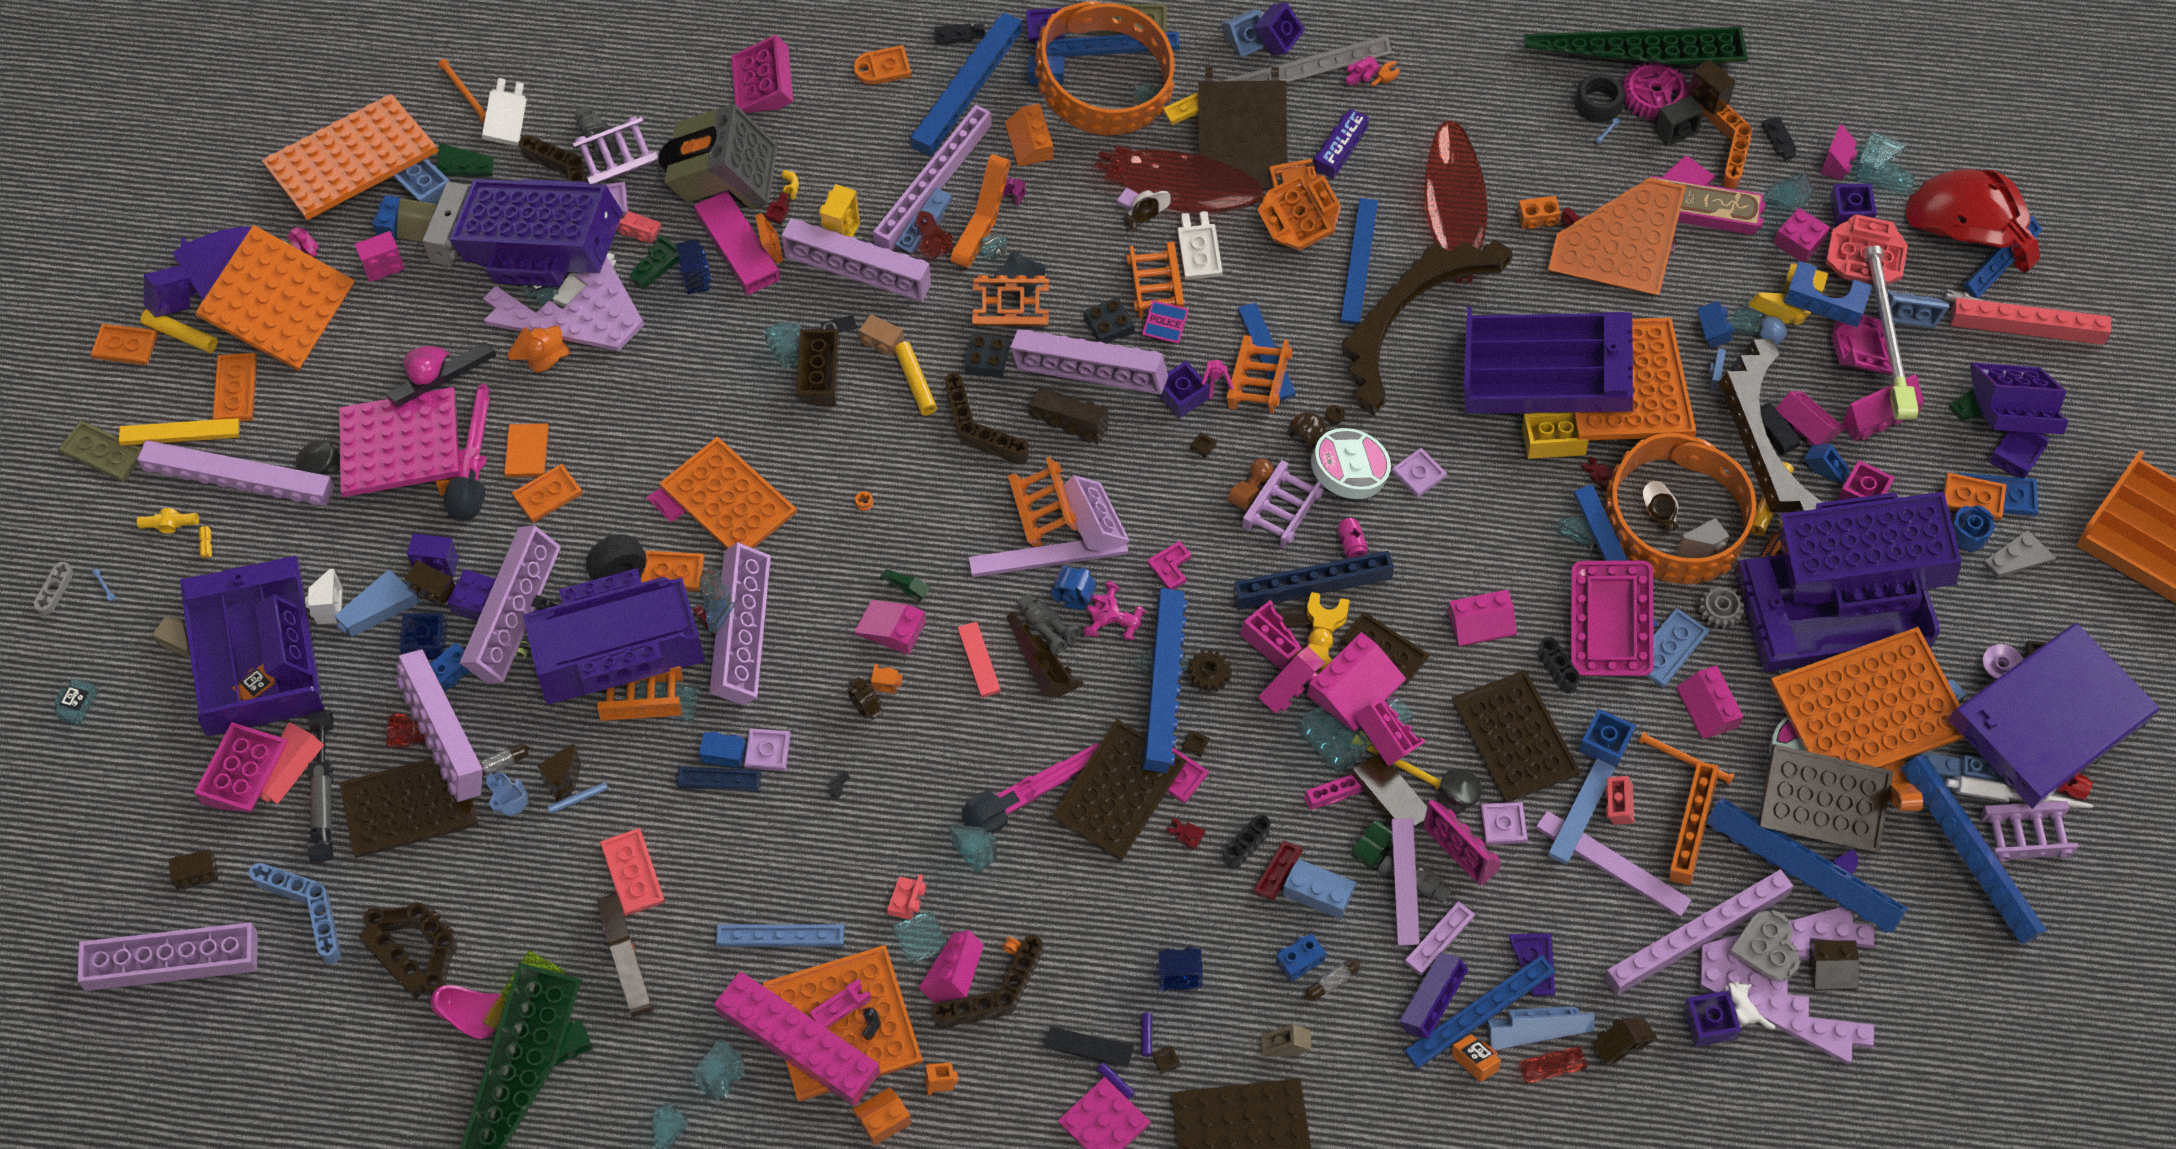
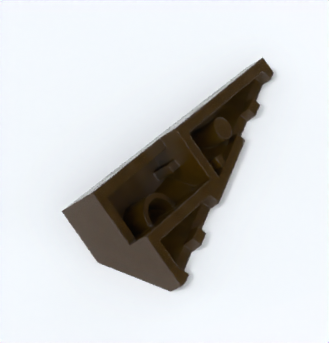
(1046, 668)

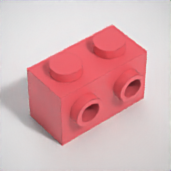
(1620, 800)

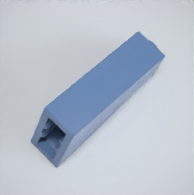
(376, 604)

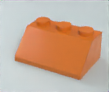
(1029, 135)

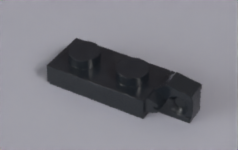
(958, 33)
(542, 603)

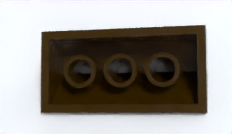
(818, 366)

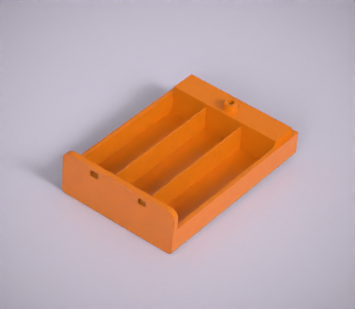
(2138, 528)

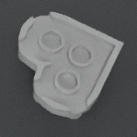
(1768, 947)

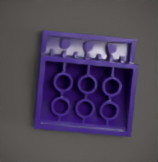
(208, 256)
(2018, 398)

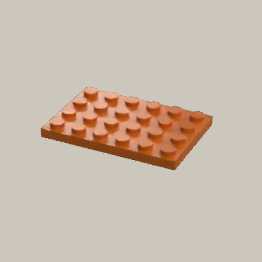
(727, 496)

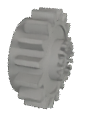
(1730, 611)

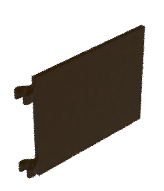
(1244, 124)

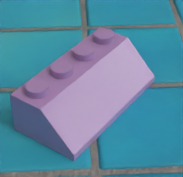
(1095, 515)

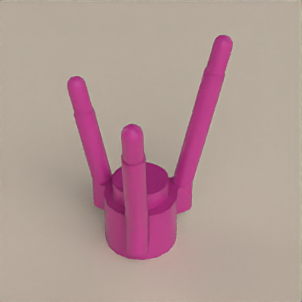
(1215, 370)

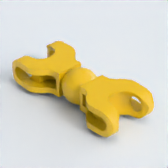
(1324, 625)

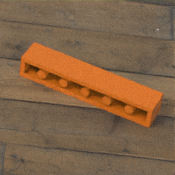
(1694, 823)

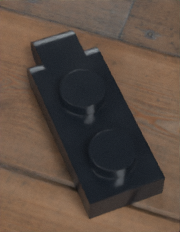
(1779, 137)

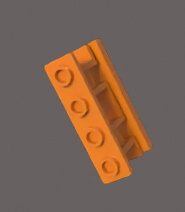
(1010, 317)

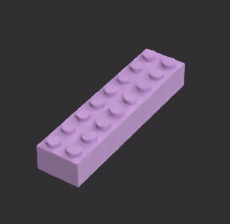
(856, 259)
(1089, 361)
(502, 620)
(741, 635)
(439, 725)
(167, 956)

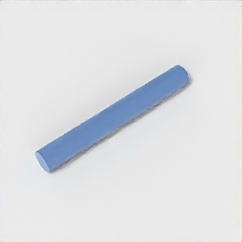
(577, 797)

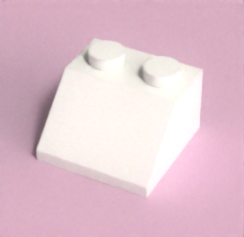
(325, 598)

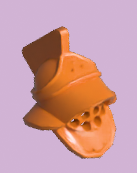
(539, 347)

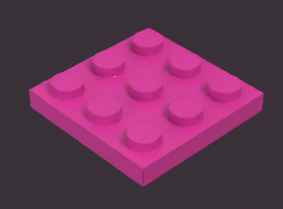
(1104, 1119)

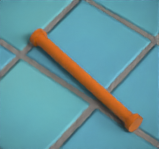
(444, 65)
(1680, 755)

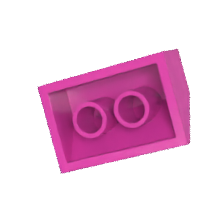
(1809, 418)
(1482, 618)
(1710, 703)

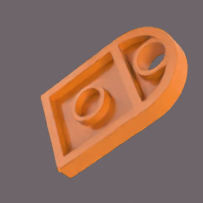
(883, 65)

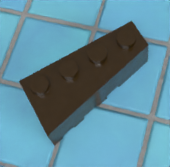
(1070, 414)

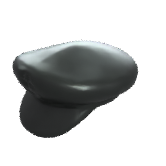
(318, 458)
(1459, 790)

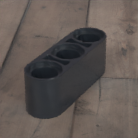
(1778, 430)
(1558, 656)
(1251, 833)

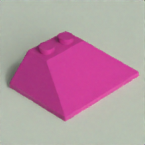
(1862, 346)

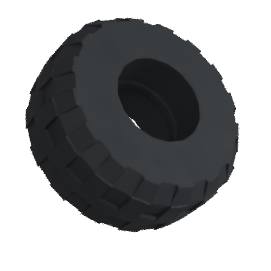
(614, 556)

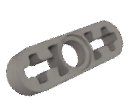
(53, 597)

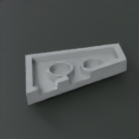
(2018, 555)

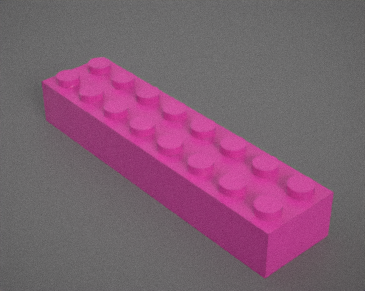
(797, 1038)

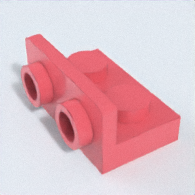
(639, 227)
(906, 897)

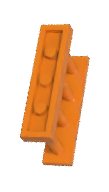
(1171, 271)
(1244, 364)
(1025, 501)
(647, 707)

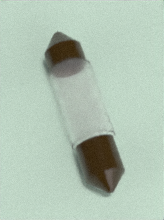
(503, 759)
(1332, 980)

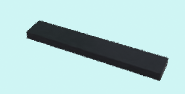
(448, 371)

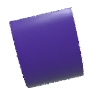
(1847, 861)

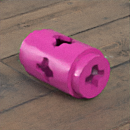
(1352, 538)

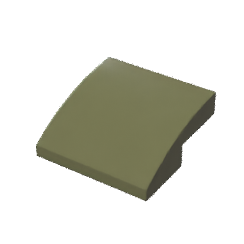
(414, 219)

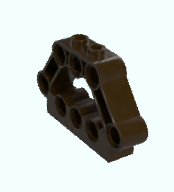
(403, 918)

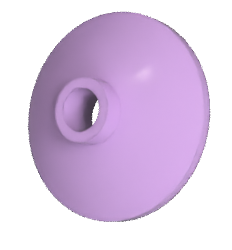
(2002, 655)

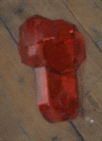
(934, 240)
(402, 731)

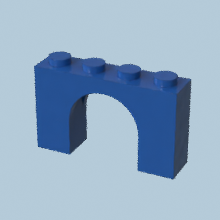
(1844, 309)

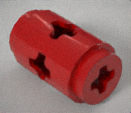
(2079, 787)

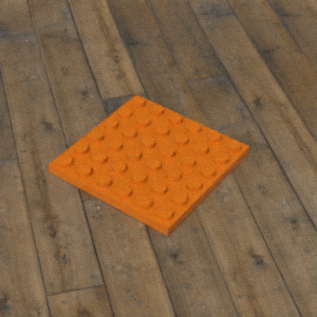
(275, 297)
(894, 1042)

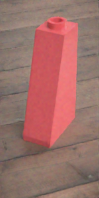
(293, 761)

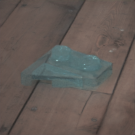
(1747, 320)

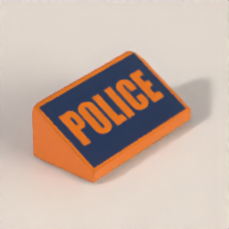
(1772, 546)

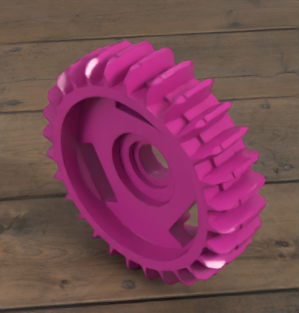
(1646, 101)

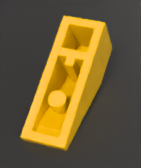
(1773, 305)

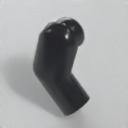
(835, 784)
(873, 1023)

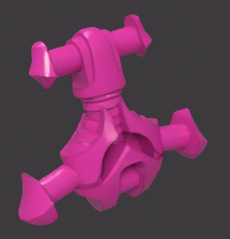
(1106, 611)

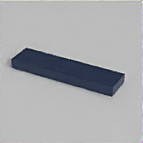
(719, 779)

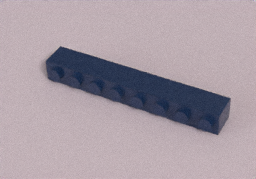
(1316, 579)

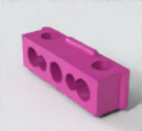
(1328, 797)

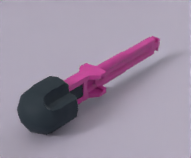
(465, 494)
(992, 810)

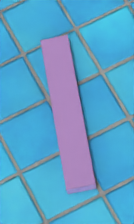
(1405, 882)

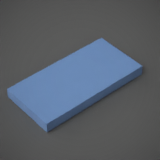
(1674, 645)

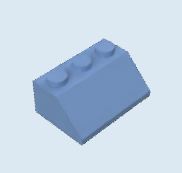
(423, 181)
(1916, 309)
(1319, 889)

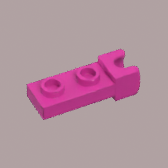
(840, 1005)

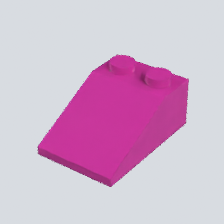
(892, 625)

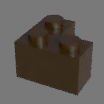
(1622, 1038)

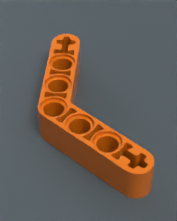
(1739, 133)
(985, 212)
(1902, 792)

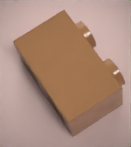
(880, 335)

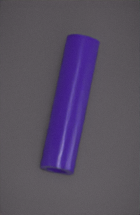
(1146, 1034)
(1107, 1072)

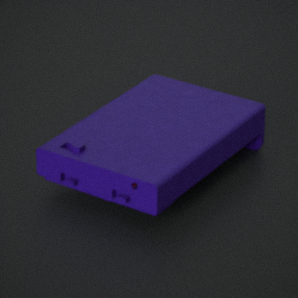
(1549, 363)
(1806, 633)
(228, 645)
(2053, 714)

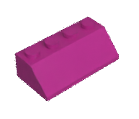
(1875, 412)

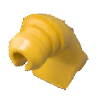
(792, 178)

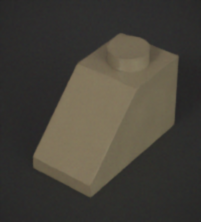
(173, 636)
(1286, 1041)

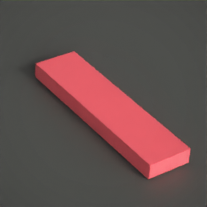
(979, 659)

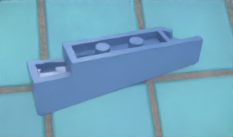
(1537, 1025)

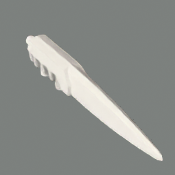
(2000, 791)

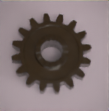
(1209, 661)
(864, 698)

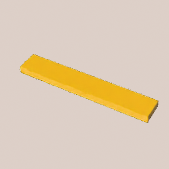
(179, 431)

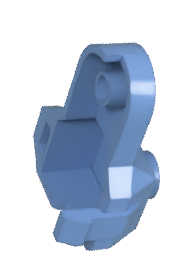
(507, 796)

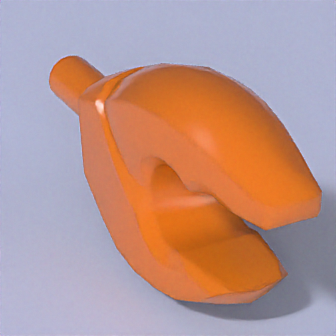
(1385, 75)

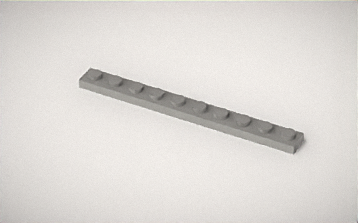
(1322, 62)

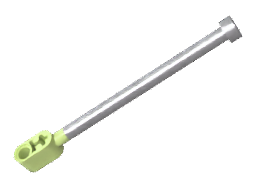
(1901, 396)

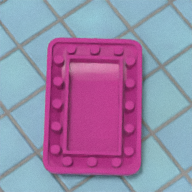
(1612, 618)

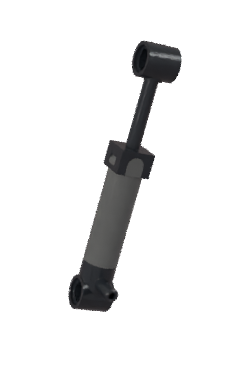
(321, 776)

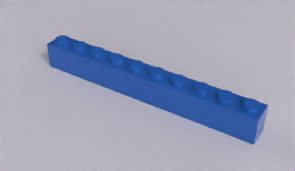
(966, 84)
(1164, 679)
(1974, 850)
(1807, 866)

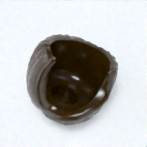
(1308, 427)

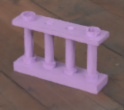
(629, 162)
(1271, 489)
(2018, 812)

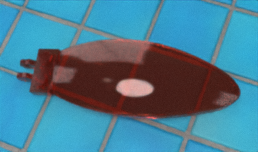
(1191, 180)
(1455, 191)

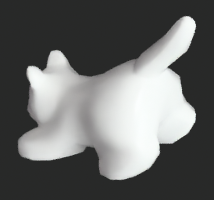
(1745, 1010)

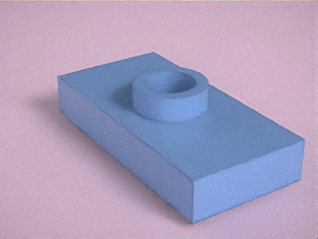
(1716, 369)

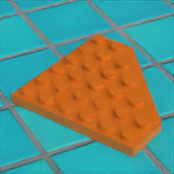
(1624, 239)

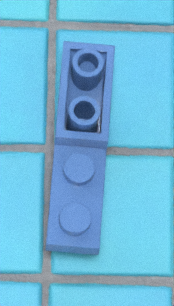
(936, 205)
(1968, 766)

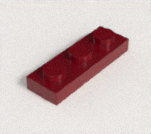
(1278, 870)

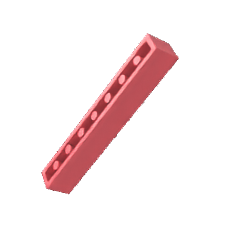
(2030, 321)

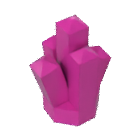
(1362, 70)
(303, 241)

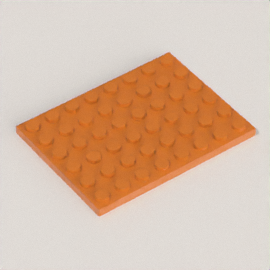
(349, 156)
(1659, 390)
(1872, 702)

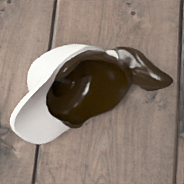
(1145, 207)
(1661, 504)

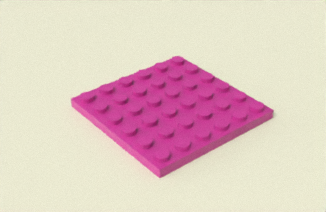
(400, 444)

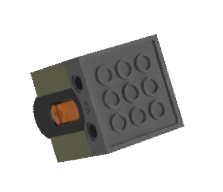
(720, 154)

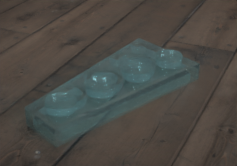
(716, 600)

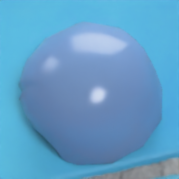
(1773, 329)

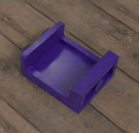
(2019, 452)

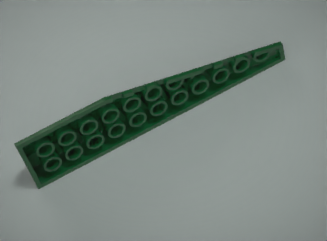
(1657, 45)
(521, 1054)

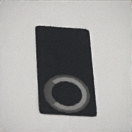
(842, 324)

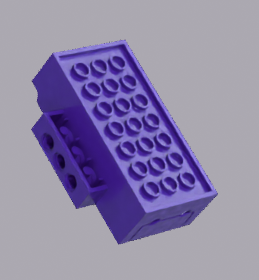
(536, 229)
(1870, 552)
(612, 634)

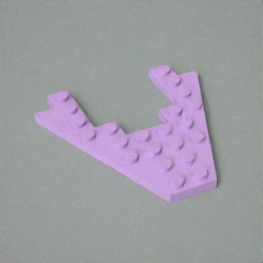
(595, 317)
(1771, 997)

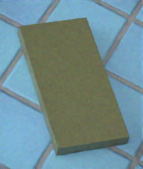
(1156, 12)
(100, 451)

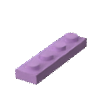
(1439, 938)

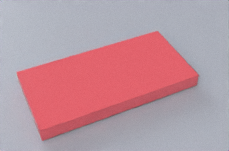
(632, 872)

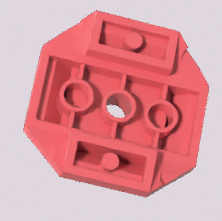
(1857, 234)

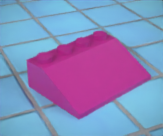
(762, 76)
(1355, 680)
(239, 769)
(1460, 842)

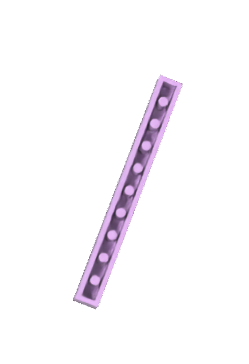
(933, 176)
(236, 473)
(1698, 932)

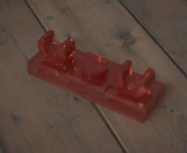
(1553, 1064)

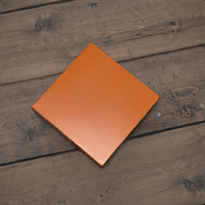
(769, 238)

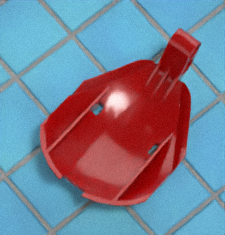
(1987, 202)

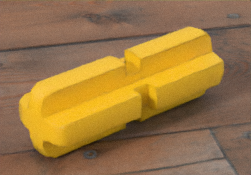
(205, 538)

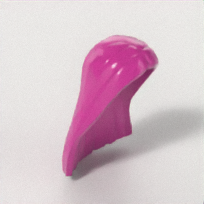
(424, 364)
(464, 1009)

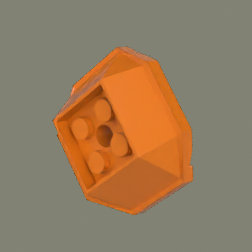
(1300, 195)

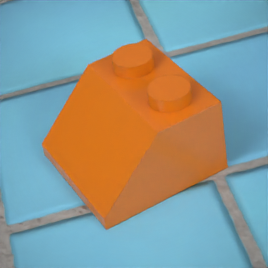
(882, 1116)

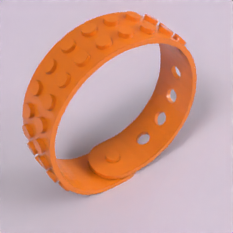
(1092, 17)
(1696, 456)

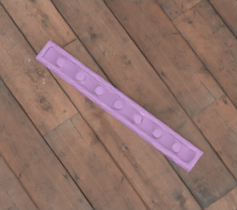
(1038, 557)
(1620, 868)

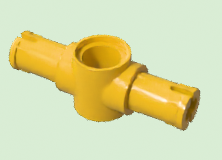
(167, 520)

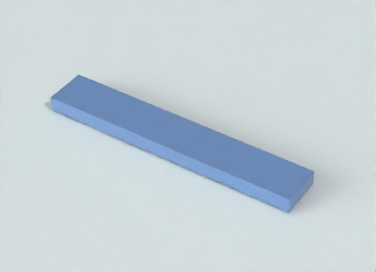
(1581, 811)
(780, 935)

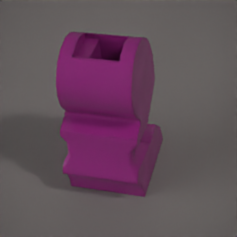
(1017, 188)

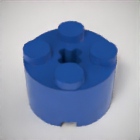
(1973, 527)
(1073, 587)

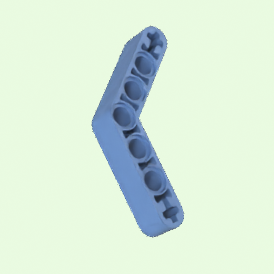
(306, 896)

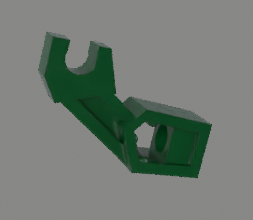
(910, 584)

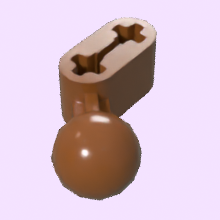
(1245, 493)

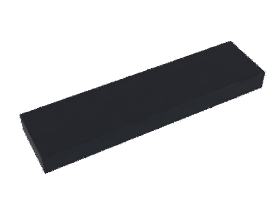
(1089, 1047)

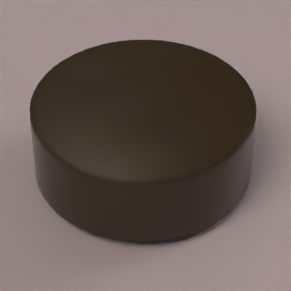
(1334, 414)

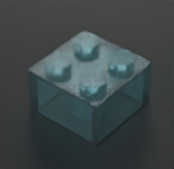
(719, 1070)

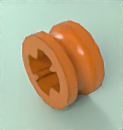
(867, 497)
(1011, 946)

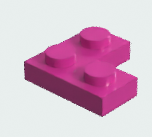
(1166, 563)

